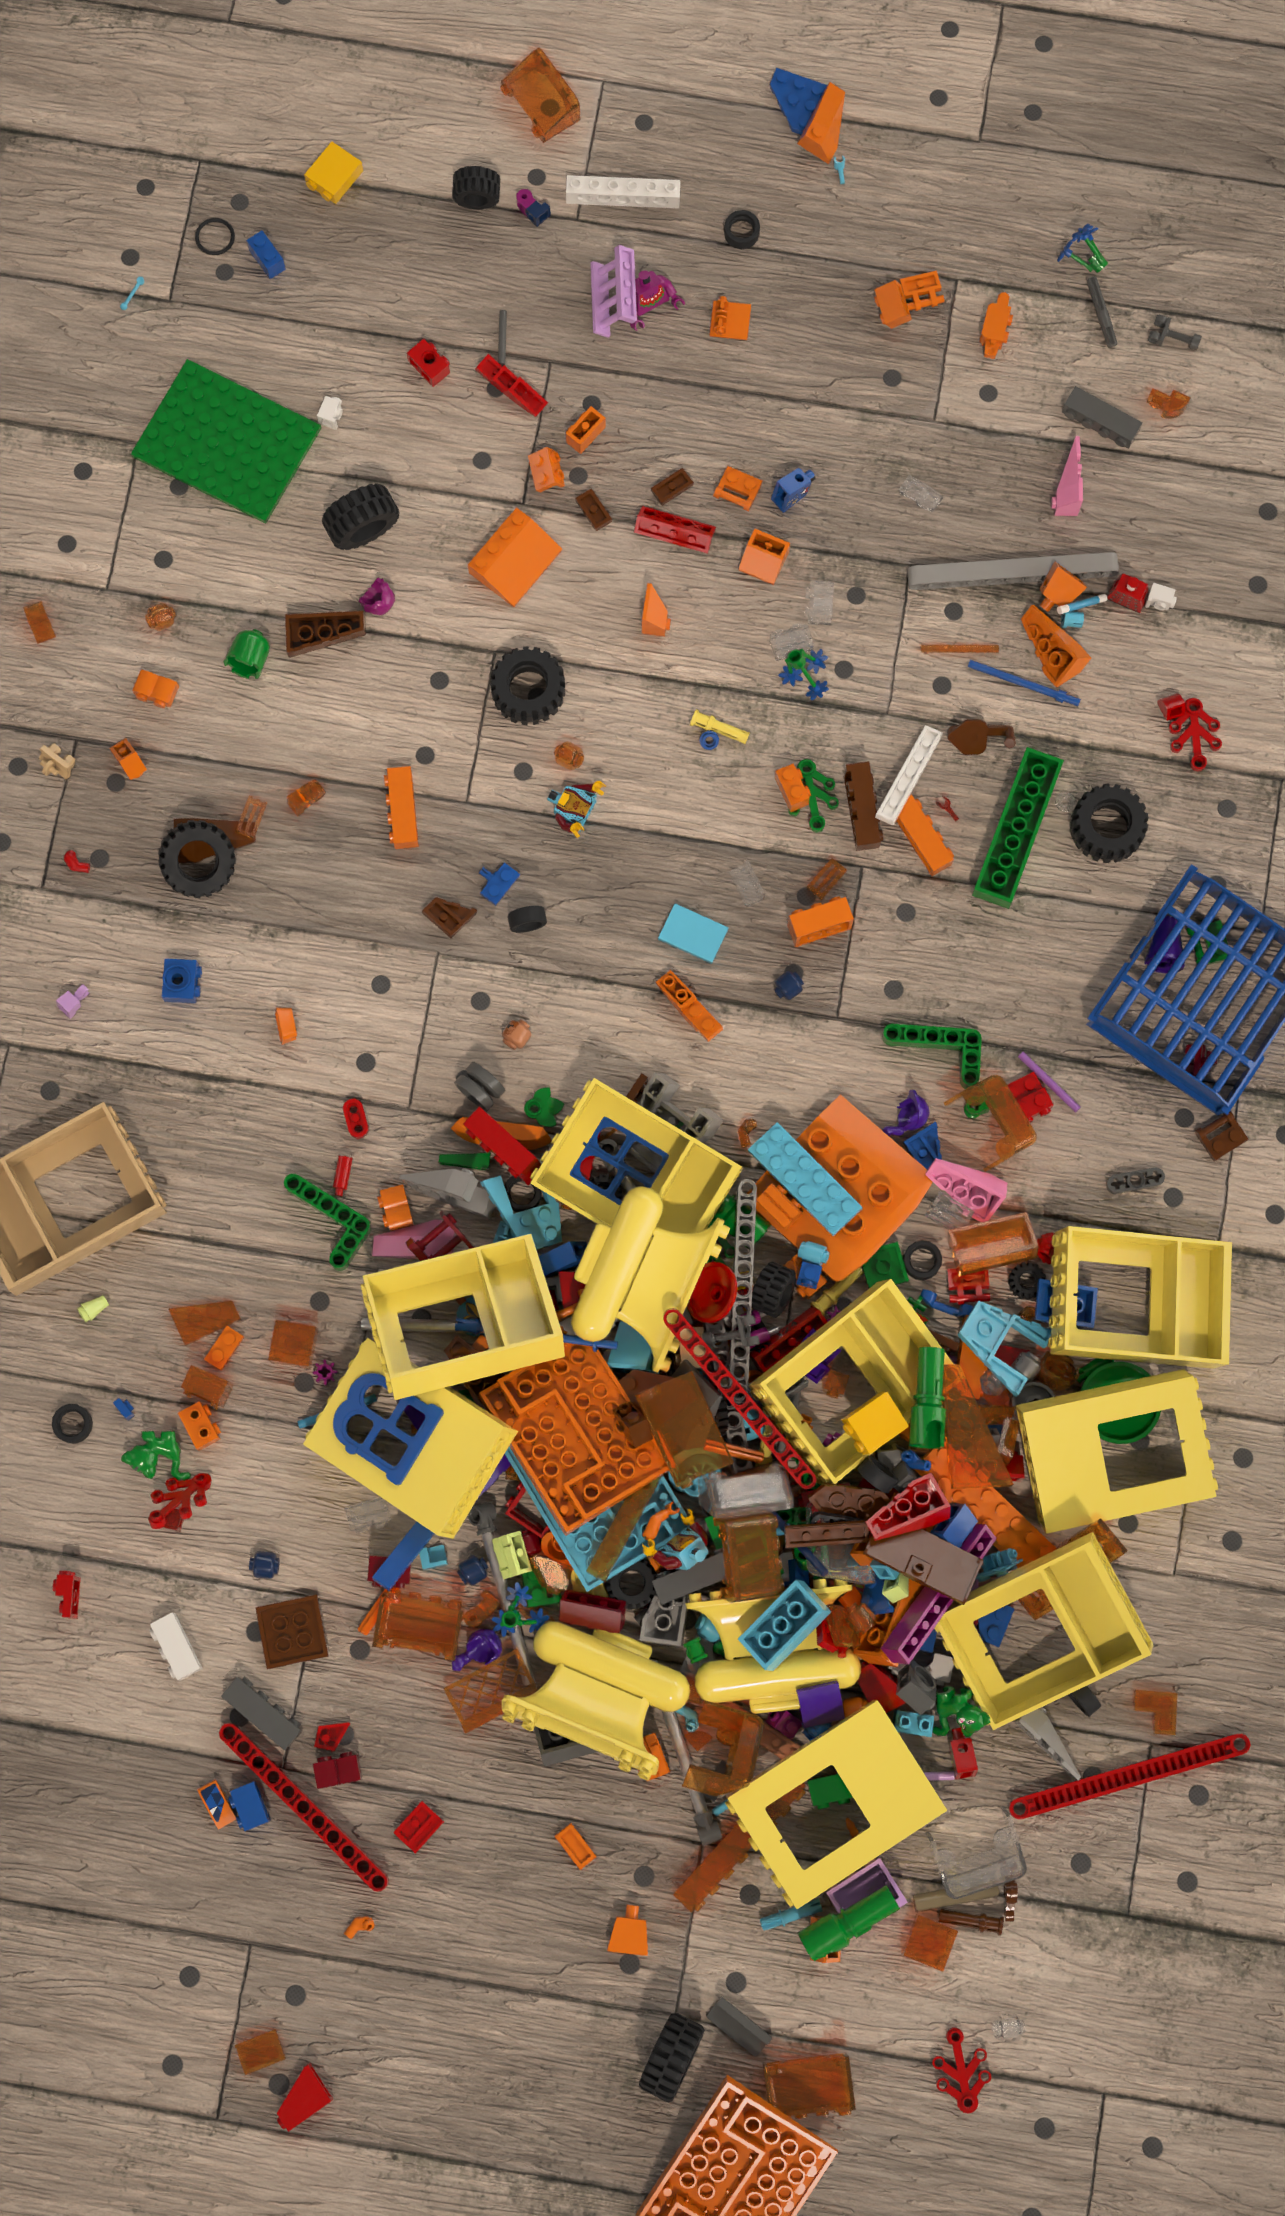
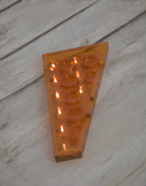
(970, 1446)

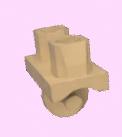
(53, 763)

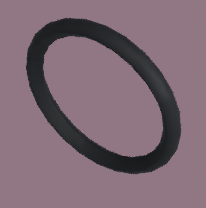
(214, 252)

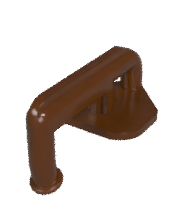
(972, 734)

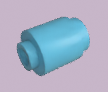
(813, 1253)

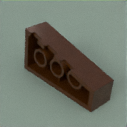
(862, 806)

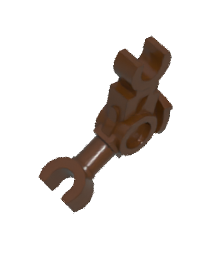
(1010, 1896)

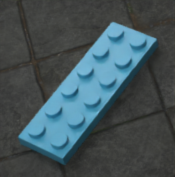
(805, 1179)

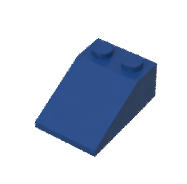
(1085, 1304)

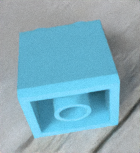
(632, 1351)

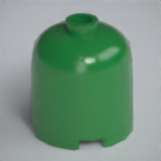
(248, 654)

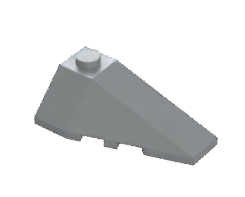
(665, 1622)
(1042, 1732)

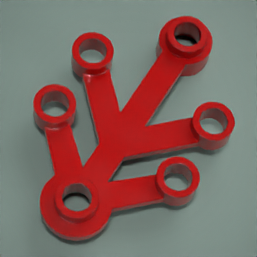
(1195, 731)
(199, 1483)
(962, 2074)

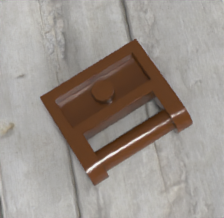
(1225, 1141)

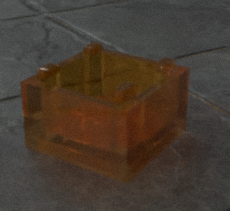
(207, 1387)
(929, 1942)

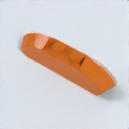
(529, 1136)

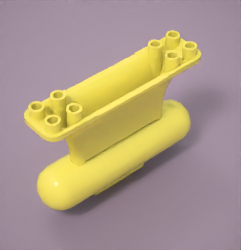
(641, 1274)
(745, 1678)
(599, 1693)

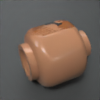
(516, 1034)

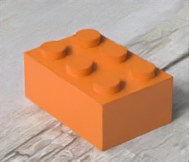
(820, 921)

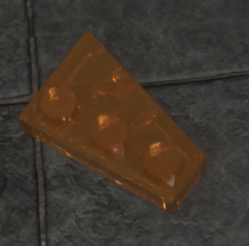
(204, 1319)

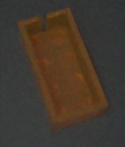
(992, 1244)

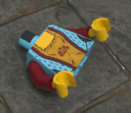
(575, 805)
(683, 1549)

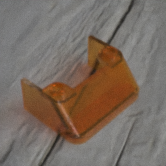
(1006, 1111)
(743, 1734)

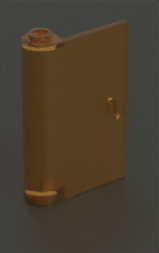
(676, 1422)

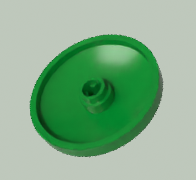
(1126, 1429)

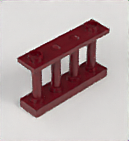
(418, 1247)

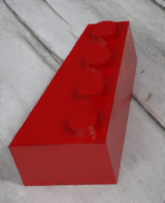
(502, 1145)

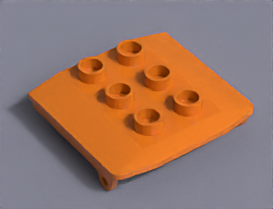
(871, 1170)

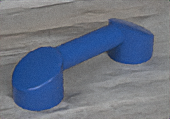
(930, 1299)

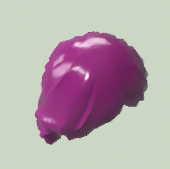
(378, 598)

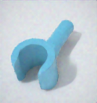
(840, 166)

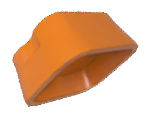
(285, 1025)

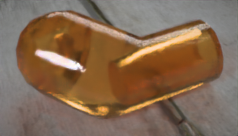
(744, 1130)
(1027, 1313)

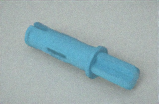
(790, 1915)

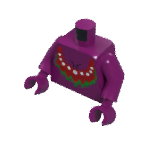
(652, 292)

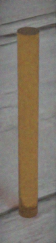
(959, 648)

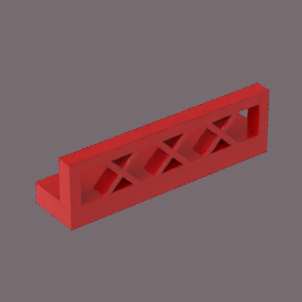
(676, 530)

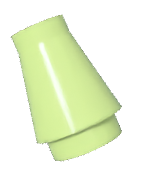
(92, 1308)

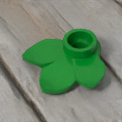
(546, 1106)

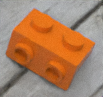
(546, 469)

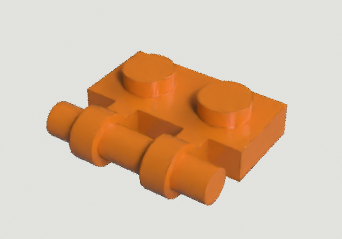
(921, 285)

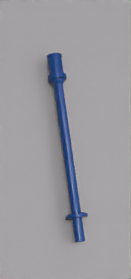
(476, 1327)

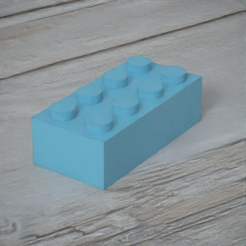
(784, 1625)

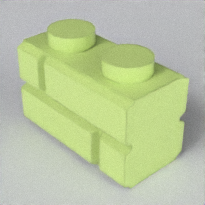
(511, 1555)

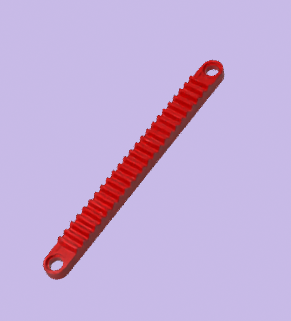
(1129, 1776)

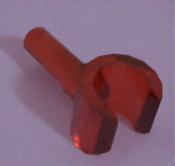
(946, 806)

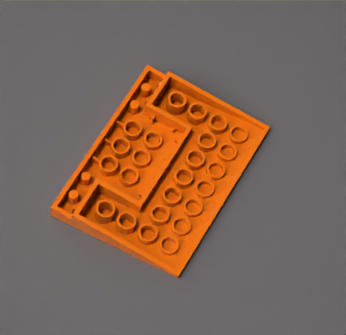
(571, 1436)
(740, 2161)

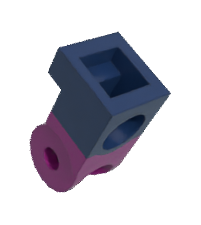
(531, 208)

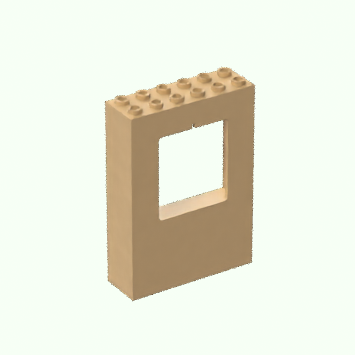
(29, 1236)

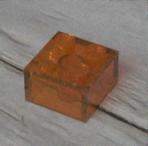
(293, 1344)

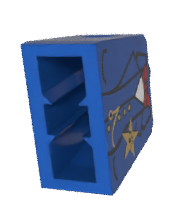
(792, 488)

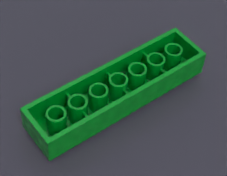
(1017, 828)

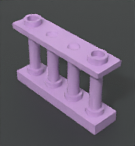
(625, 291)

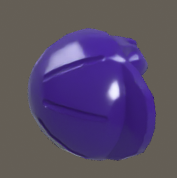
(912, 1115)
(482, 1646)

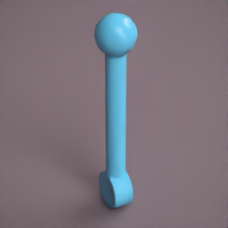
(140, 281)

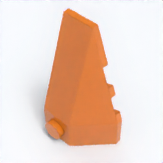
(823, 127)
(1058, 651)

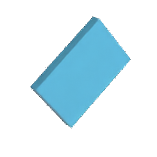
(693, 933)

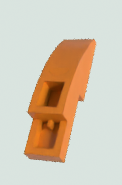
(689, 1006)

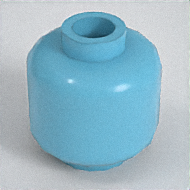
(706, 1629)

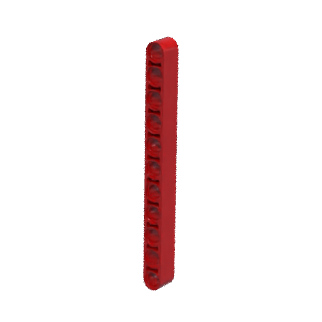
(748, 1404)
(293, 1803)

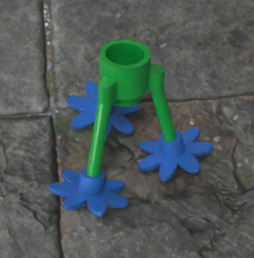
(1097, 260)
(797, 660)
(512, 1617)

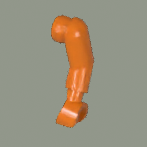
(655, 1521)

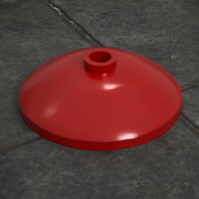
(713, 1293)

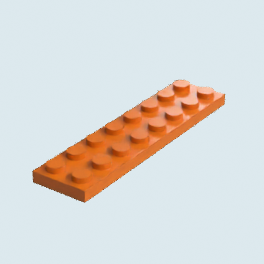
(991, 1509)

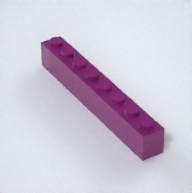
(930, 1607)

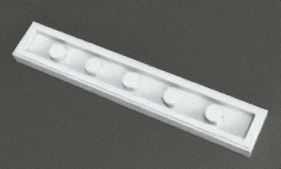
(909, 775)

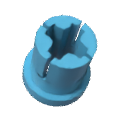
(1072, 619)

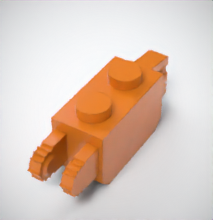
(995, 325)

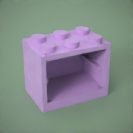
(863, 1883)

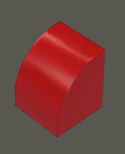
(1172, 706)

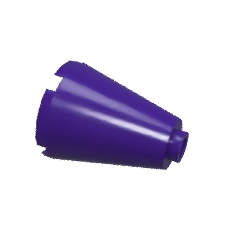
(1158, 939)

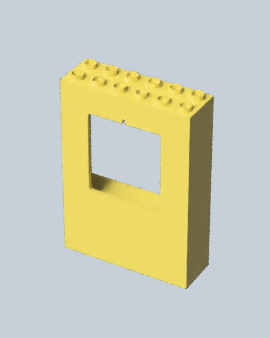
(509, 1300)
(1185, 1303)
(884, 1343)
(1068, 1457)
(1090, 1608)
(878, 1776)

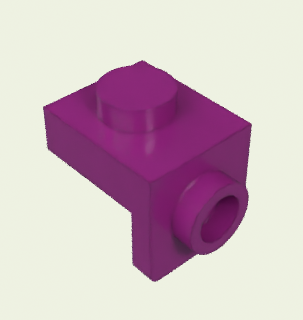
(784, 1723)

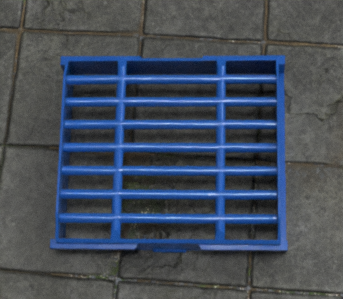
(1160, 1062)

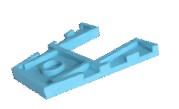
(540, 1221)
(985, 1332)

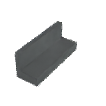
(738, 2026)

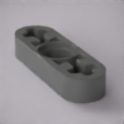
(1150, 1183)

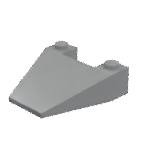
(656, 1100)
(454, 1188)

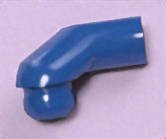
(914, 1461)

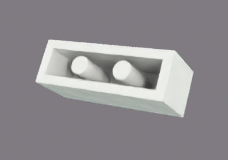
(175, 1647)

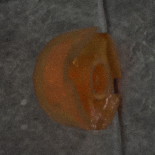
(1057, 1371)

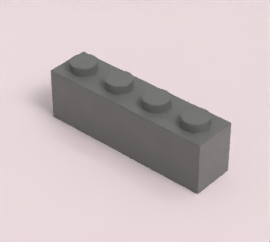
(1101, 417)
(687, 1581)
(261, 1713)

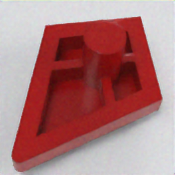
(329, 1736)

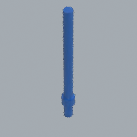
(1060, 695)

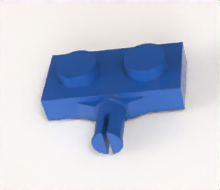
(498, 883)

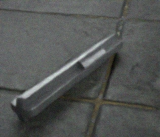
(1102, 312)

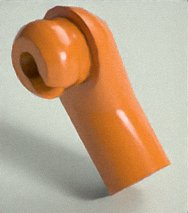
(358, 1924)

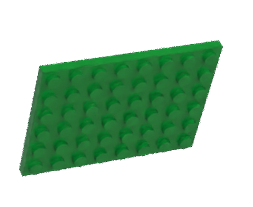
(226, 441)

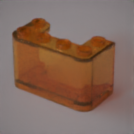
(750, 1557)
(419, 1623)
(810, 2085)

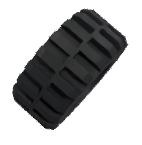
(360, 516)
(521, 662)
(1117, 800)
(205, 884)
(671, 2057)

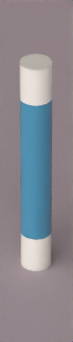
(1082, 603)

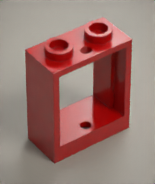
(522, 1518)

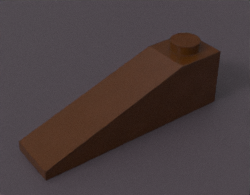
(198, 850)
(459, 1348)

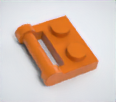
(739, 483)

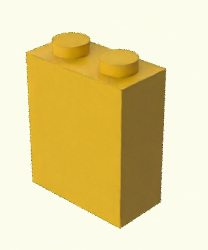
(333, 173)
(874, 1423)

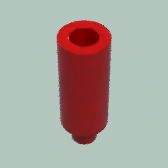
(342, 1175)

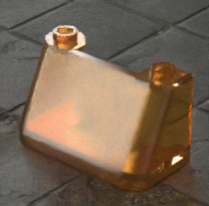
(542, 95)

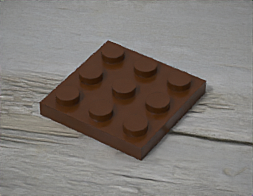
(292, 1632)

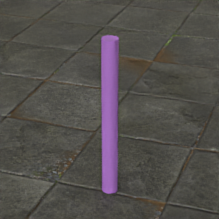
(1049, 1082)

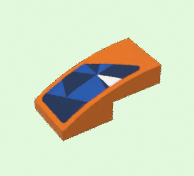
(216, 1804)

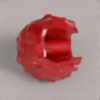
(1045, 1248)

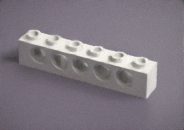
(623, 191)

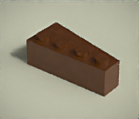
(320, 630)

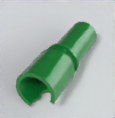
(728, 1213)
(928, 1414)
(835, 1930)

